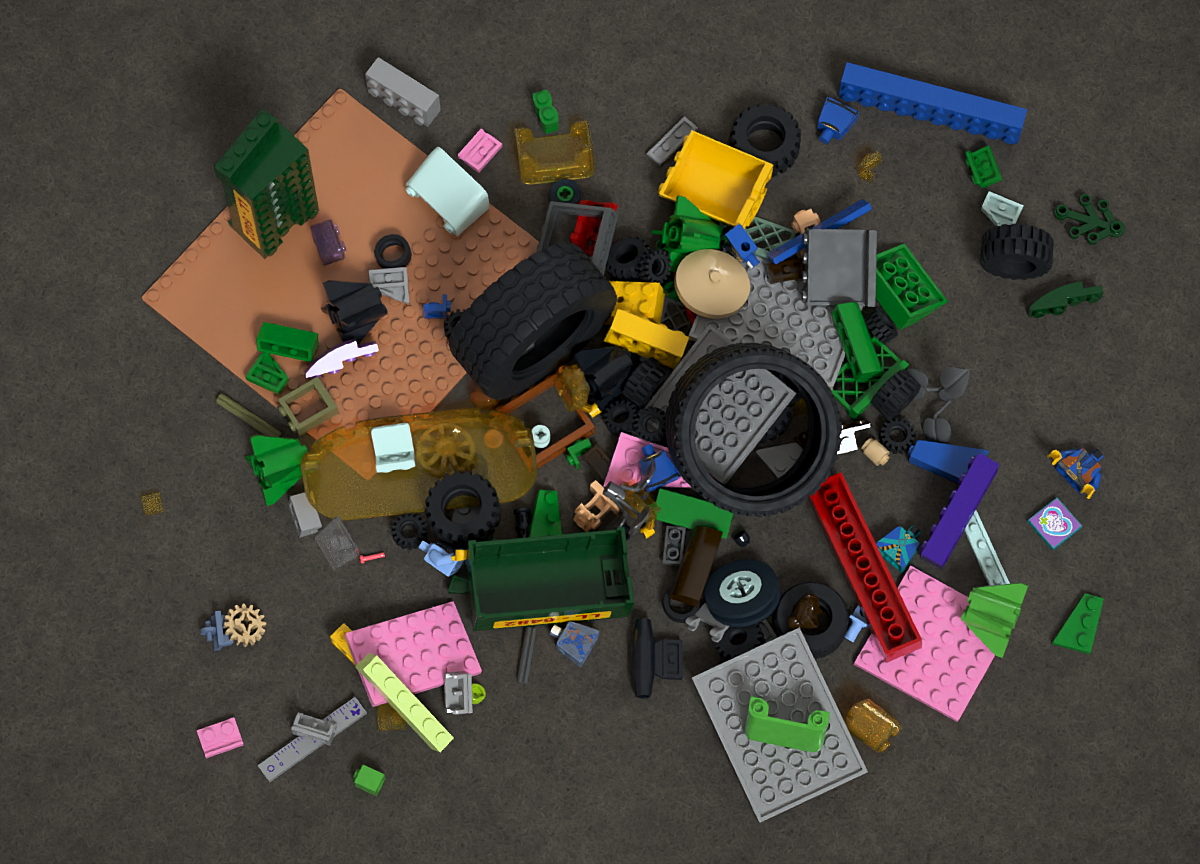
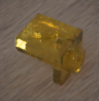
(869, 162)

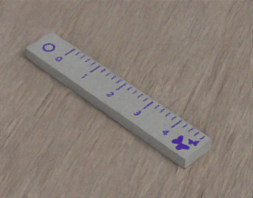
(302, 747)

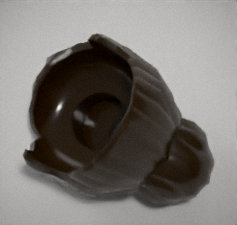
(805, 613)

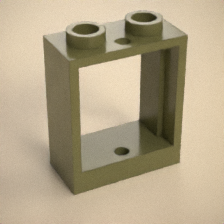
(330, 410)

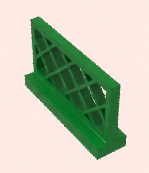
(865, 400)

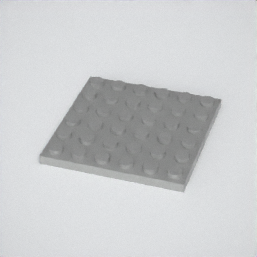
(733, 412)

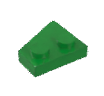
(267, 374)

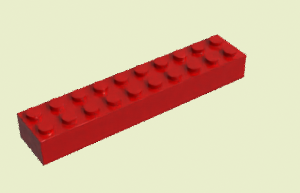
(865, 569)

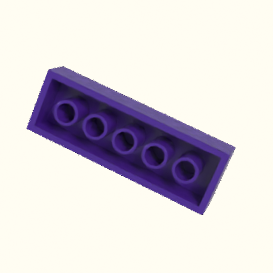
(960, 510)

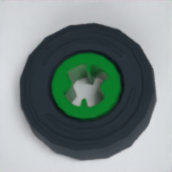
(565, 185)

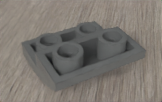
(675, 544)

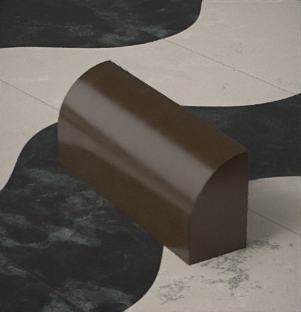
(696, 565)

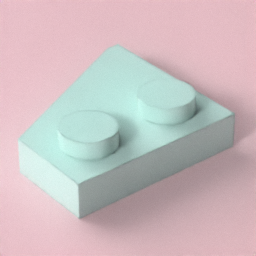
(1001, 210)

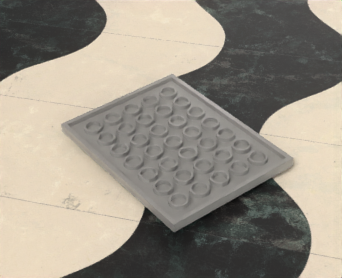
(780, 319)
(793, 687)

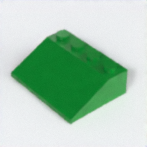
(905, 287)

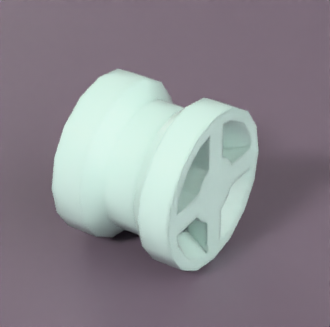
(541, 441)

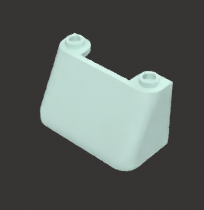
(448, 191)

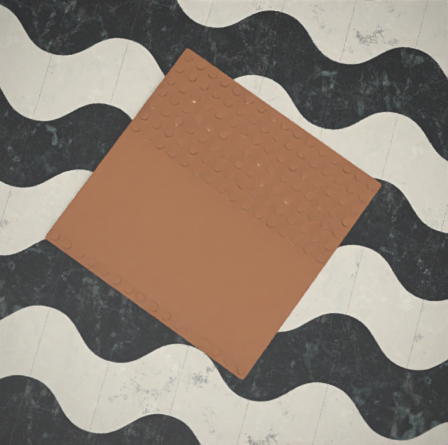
(360, 173)

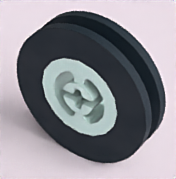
(758, 585)

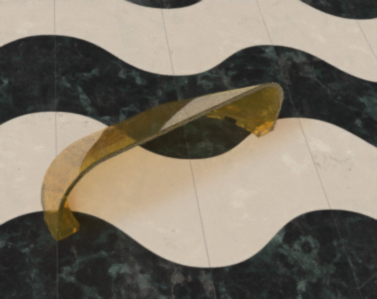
(344, 480)

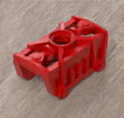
(586, 227)

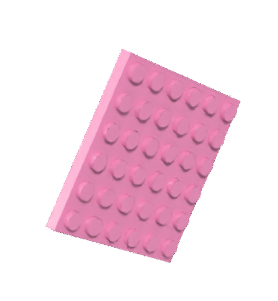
(951, 655)

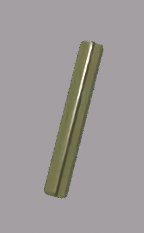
(247, 416)

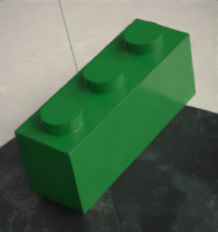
(287, 342)

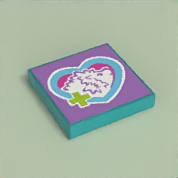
(1054, 524)

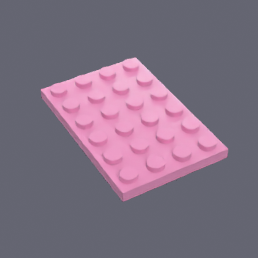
(416, 648)

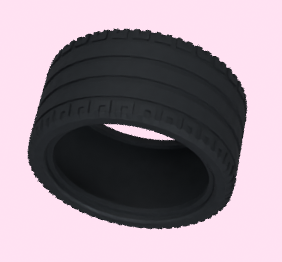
(810, 468)

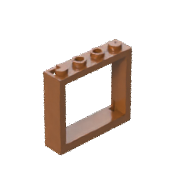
(562, 445)

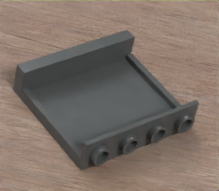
(839, 267)

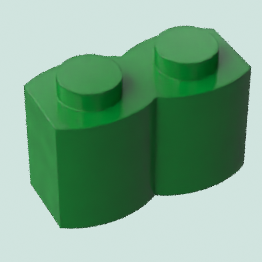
(545, 111)

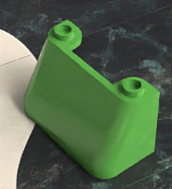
(783, 732)

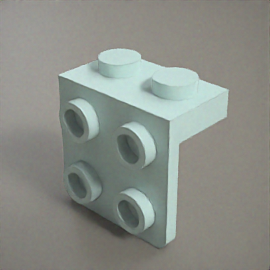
(393, 447)

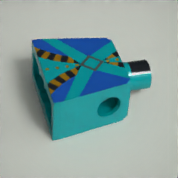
(899, 546)

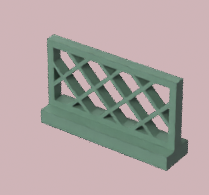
(763, 223)

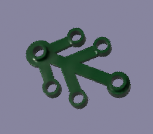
(1092, 221)

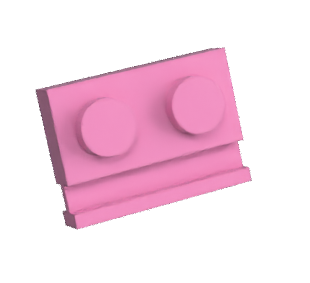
(480, 150)
(220, 737)

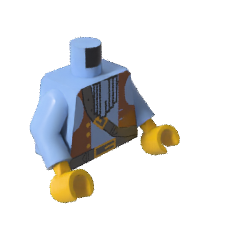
(443, 556)

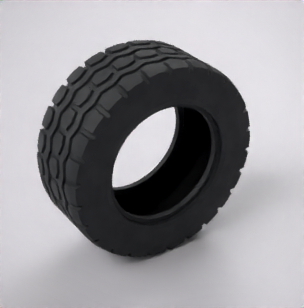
(545, 299)

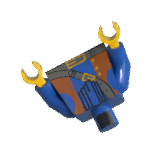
(1079, 468)

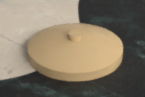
(712, 283)

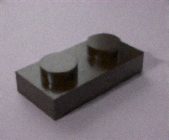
(785, 270)

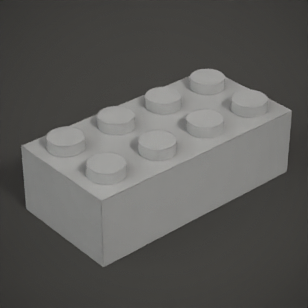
(402, 92)

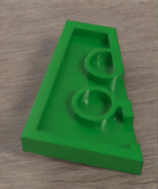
(545, 515)
(1081, 626)

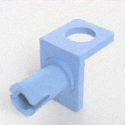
(856, 625)

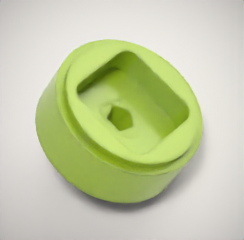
(478, 693)

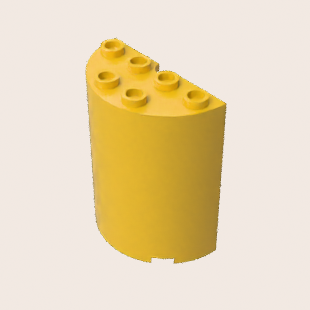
(718, 180)

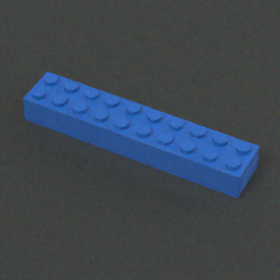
(932, 103)

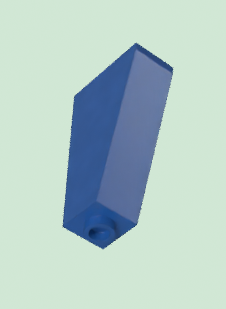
(943, 459)

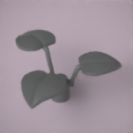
(954, 385)
(617, 495)

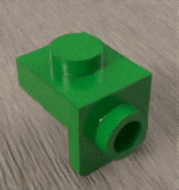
(577, 449)

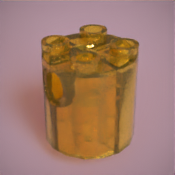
(872, 725)

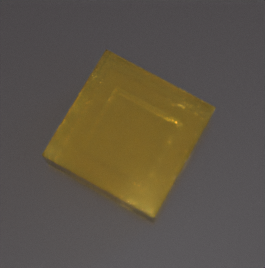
(152, 504)

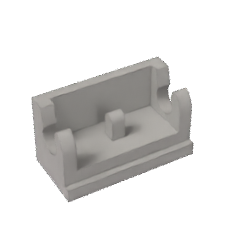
(304, 515)
(458, 692)
(314, 729)

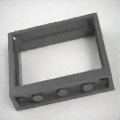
(605, 234)

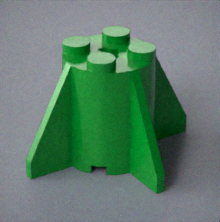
(688, 232)
(276, 464)

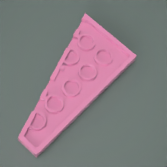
(625, 462)

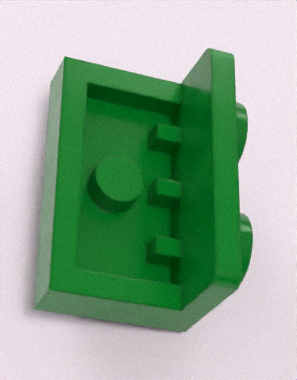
(983, 167)

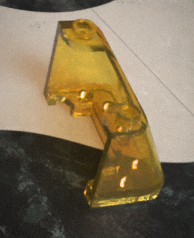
(555, 156)

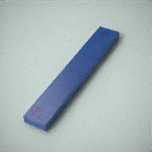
(834, 222)

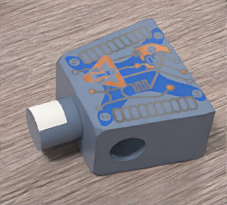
(575, 641)

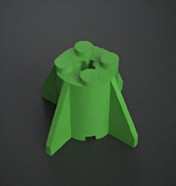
(994, 613)

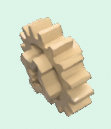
(251, 621)

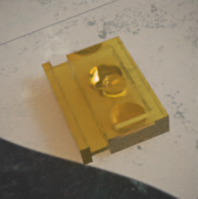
(389, 718)

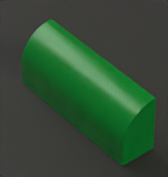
(856, 341)
(691, 512)

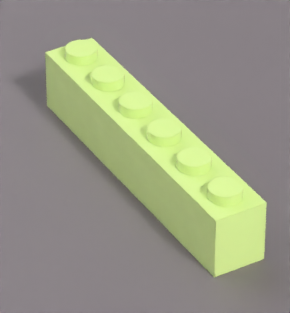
(404, 702)

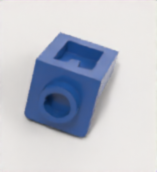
(437, 310)

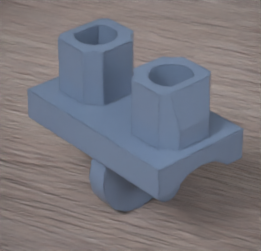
(215, 629)

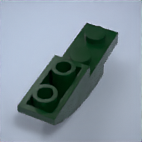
(1058, 299)

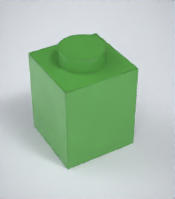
(369, 780)

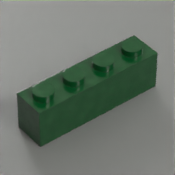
(246, 148)

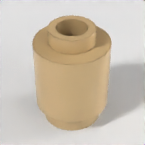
(875, 452)

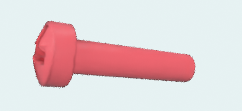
(370, 557)

